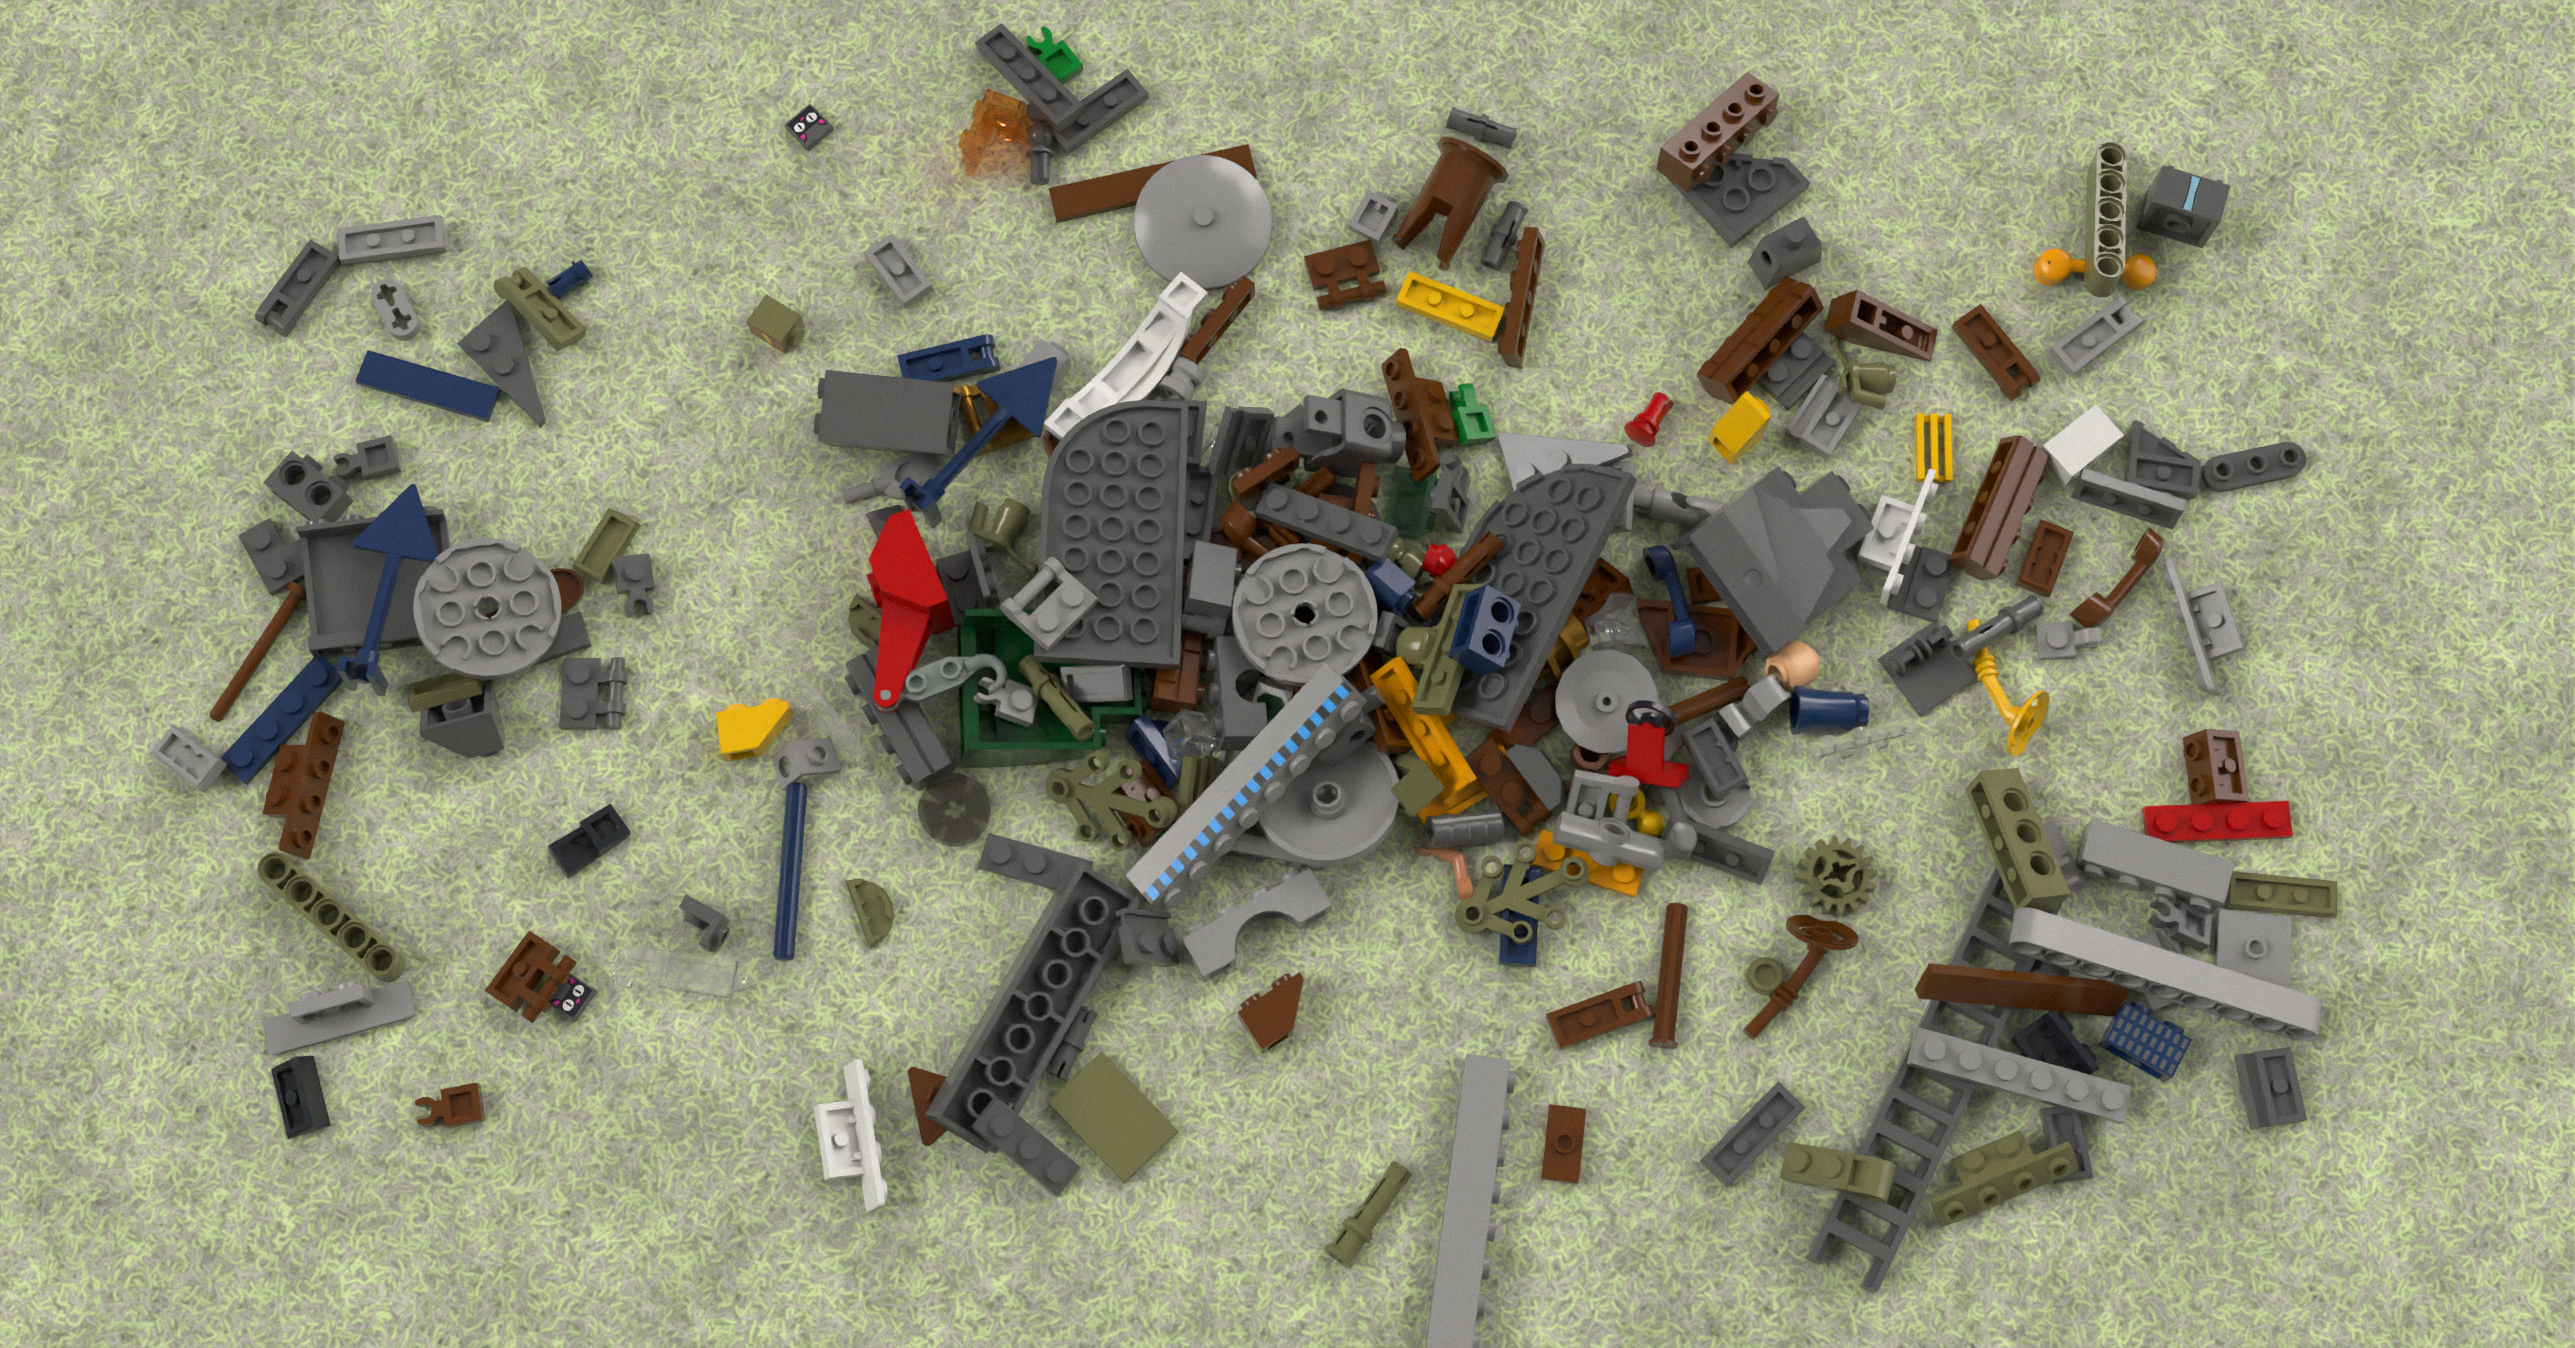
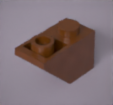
(1273, 1015)

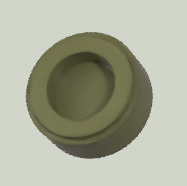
(1764, 975)

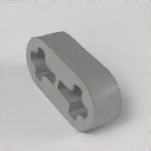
(402, 306)

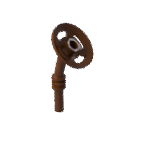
(1818, 944)

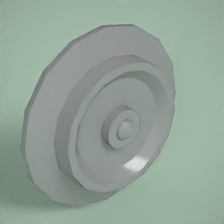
(1596, 695)

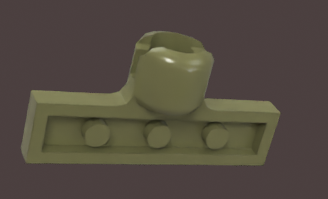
(1429, 650)

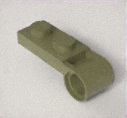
(1838, 1171)

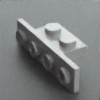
(2208, 621)
(337, 1014)

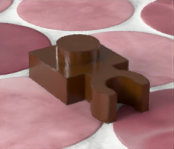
(457, 1106)

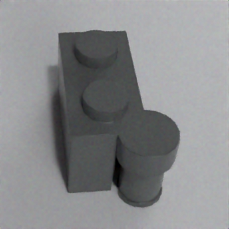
(1209, 588)

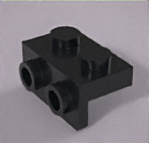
(2053, 1042)

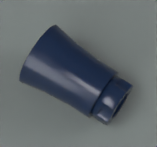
(1826, 710)

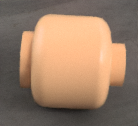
(1793, 665)

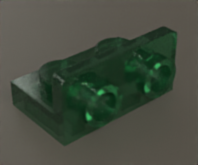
(1410, 505)

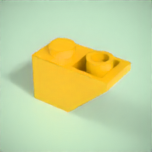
(1740, 427)
(751, 730)

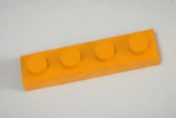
(1424, 732)

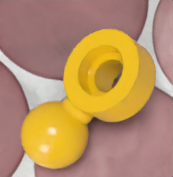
(1648, 821)

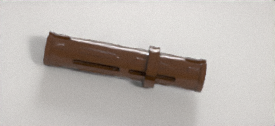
(1459, 573)

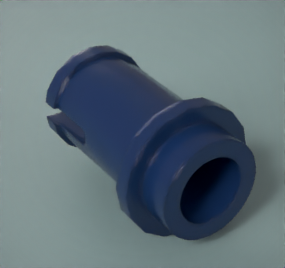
(570, 279)

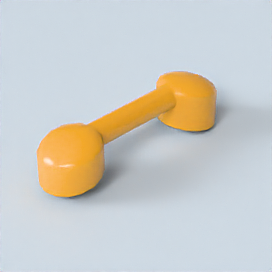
(2137, 275)

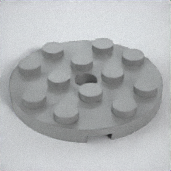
(1299, 578)
(481, 645)

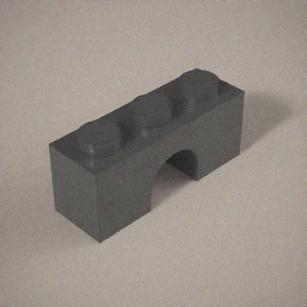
(1236, 719)

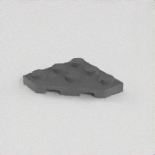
(1745, 194)

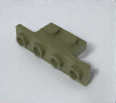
(2000, 1173)

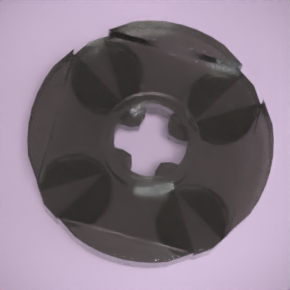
(936, 800)

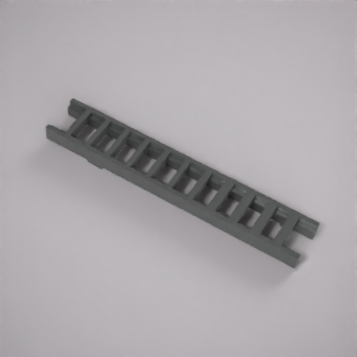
(1931, 1151)

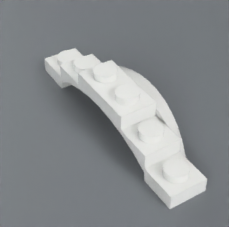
(1140, 362)

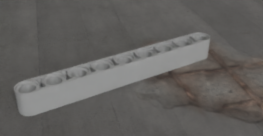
(2165, 974)

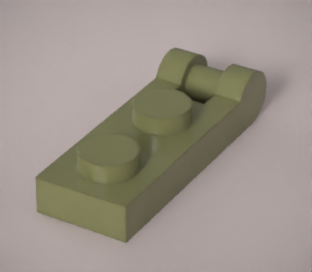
(540, 308)

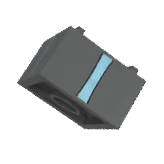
(2183, 206)

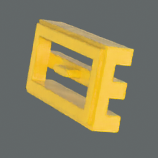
(1933, 420)

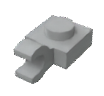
(2059, 640)

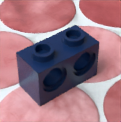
(1485, 630)

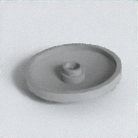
(1203, 221)
(1335, 811)

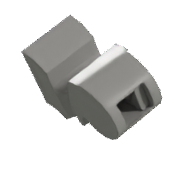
(1757, 706)

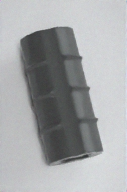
(1464, 829)

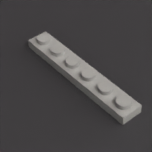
(2019, 1075)

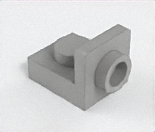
(1374, 216)

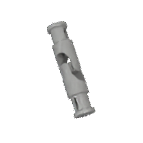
(1668, 506)

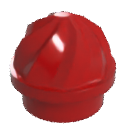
(1438, 560)

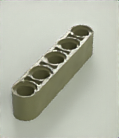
(2105, 219)
(316, 910)

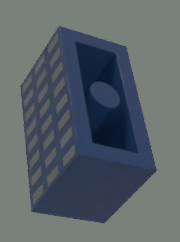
(2145, 1041)

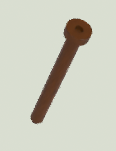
(258, 652)

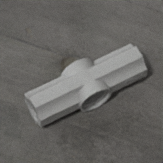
(1609, 841)

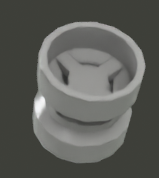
(1182, 380)

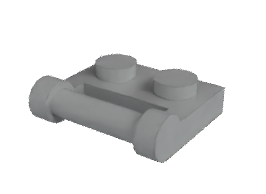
(1058, 612)
(1590, 794)

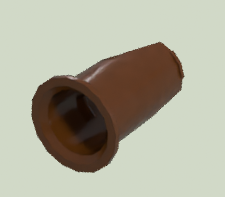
(1455, 190)

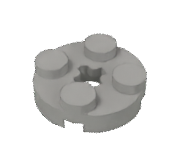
(1712, 814)

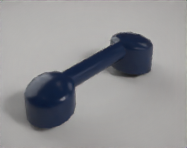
(1683, 632)

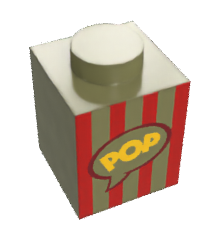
(776, 324)

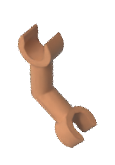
(1459, 866)

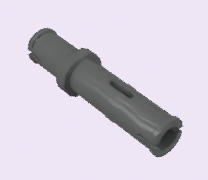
(2008, 621)

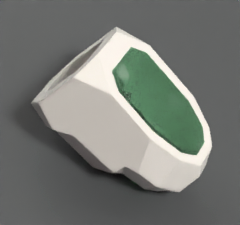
(1272, 693)

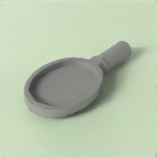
(917, 467)

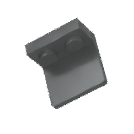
(965, 580)

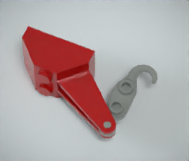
(912, 609)

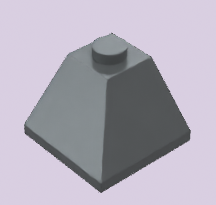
(466, 725)

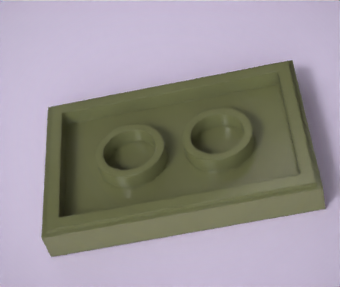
(1112, 1117)

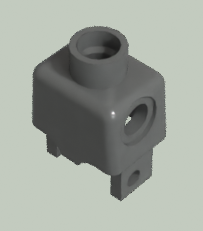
(1349, 415)

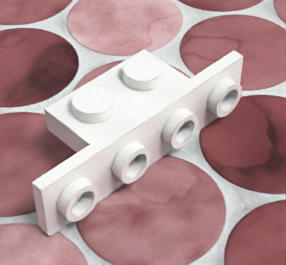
(1890, 539)
(849, 1138)

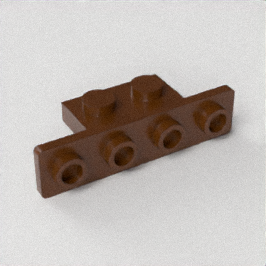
(1422, 410)
(302, 783)

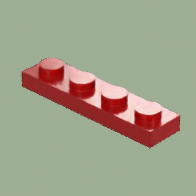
(2218, 821)

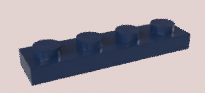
(282, 719)

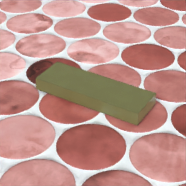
(2282, 894)

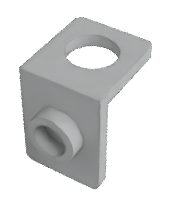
(806, 758)

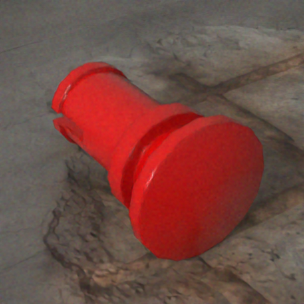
(1646, 424)

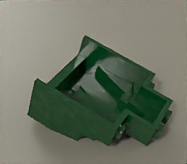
(996, 742)

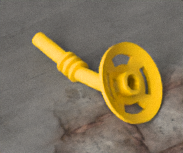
(2023, 719)

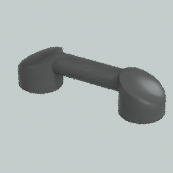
(1682, 836)

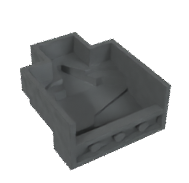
(1780, 554)

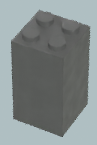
(888, 414)

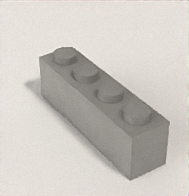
(2154, 865)

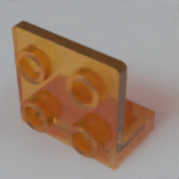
(993, 113)

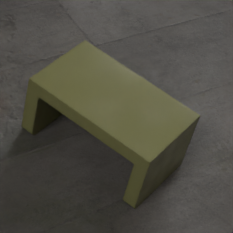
(1416, 783)

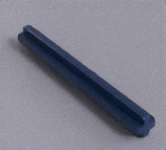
(790, 871)

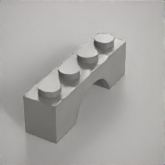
(1295, 900)

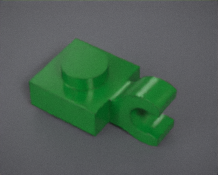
(1470, 420)

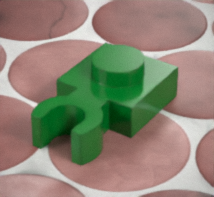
(1056, 58)

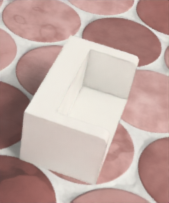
(2081, 444)

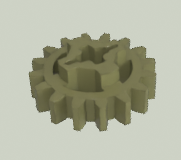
(1842, 889)

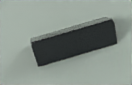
(300, 1096)

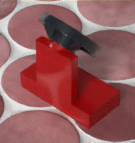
(1646, 748)

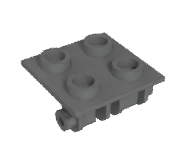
(1926, 668)

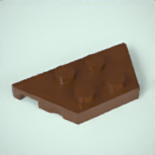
(1720, 643)

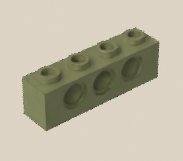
(2017, 840)

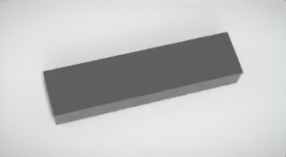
(1034, 1002)

